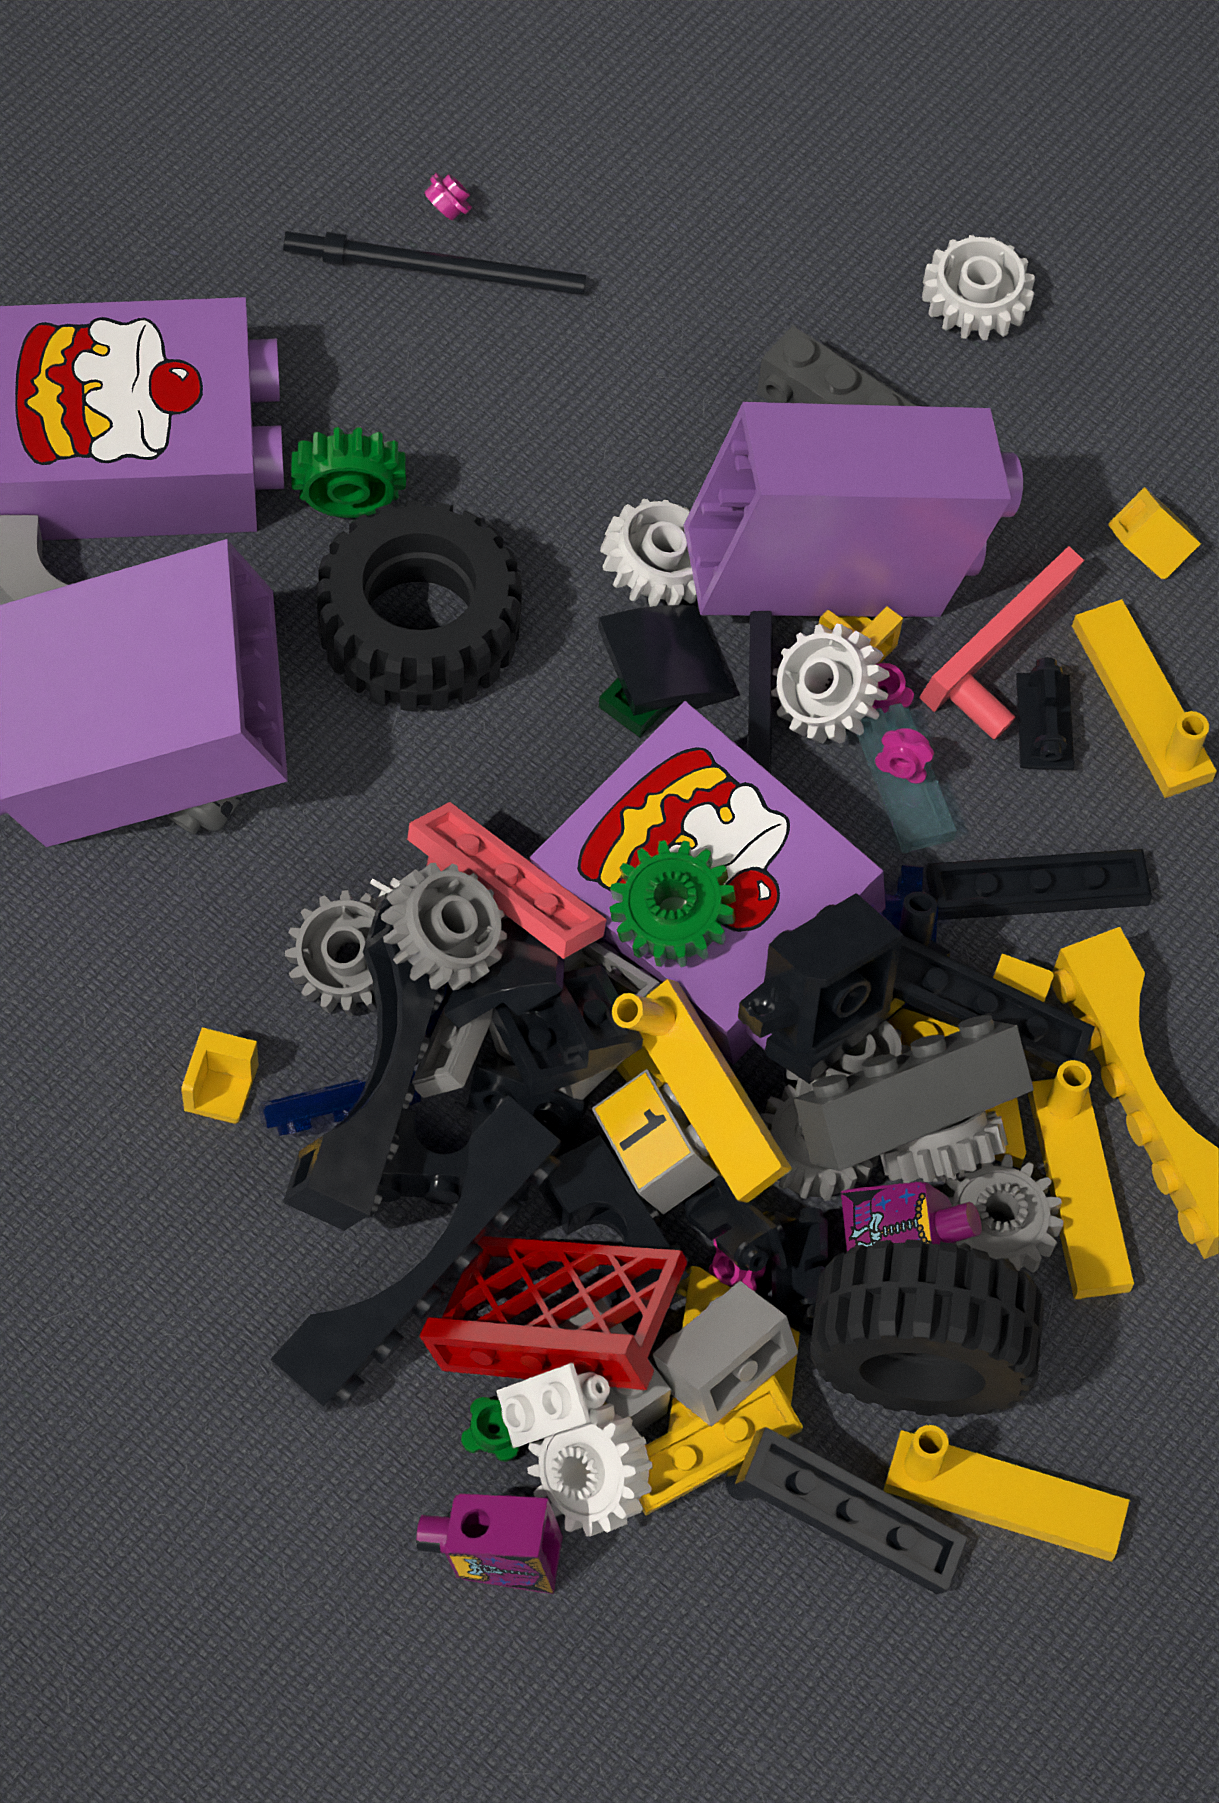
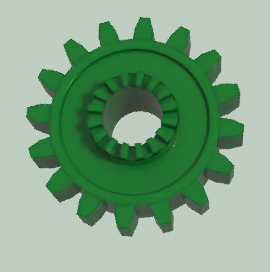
(348, 472)
(667, 876)

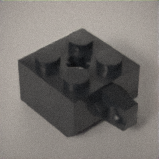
(826, 978)

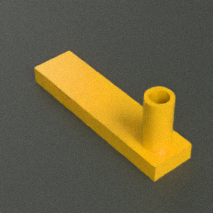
(1162, 731)
(704, 1087)
(1080, 1177)
(1005, 1494)

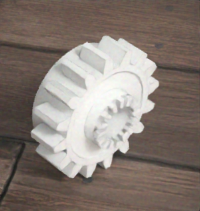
(978, 286)
(651, 552)
(853, 690)
(593, 1472)

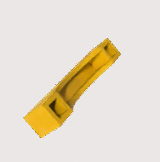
(1103, 988)

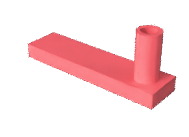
(956, 677)
(518, 885)

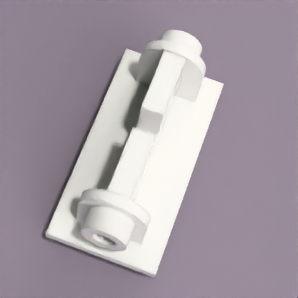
(550, 1403)

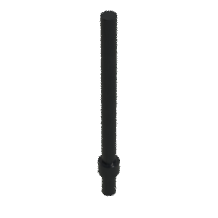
(336, 249)

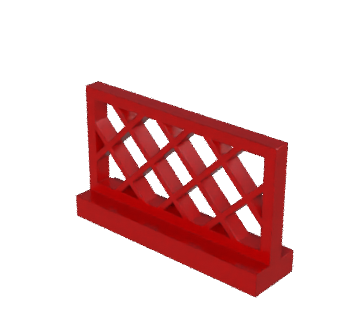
(524, 1351)

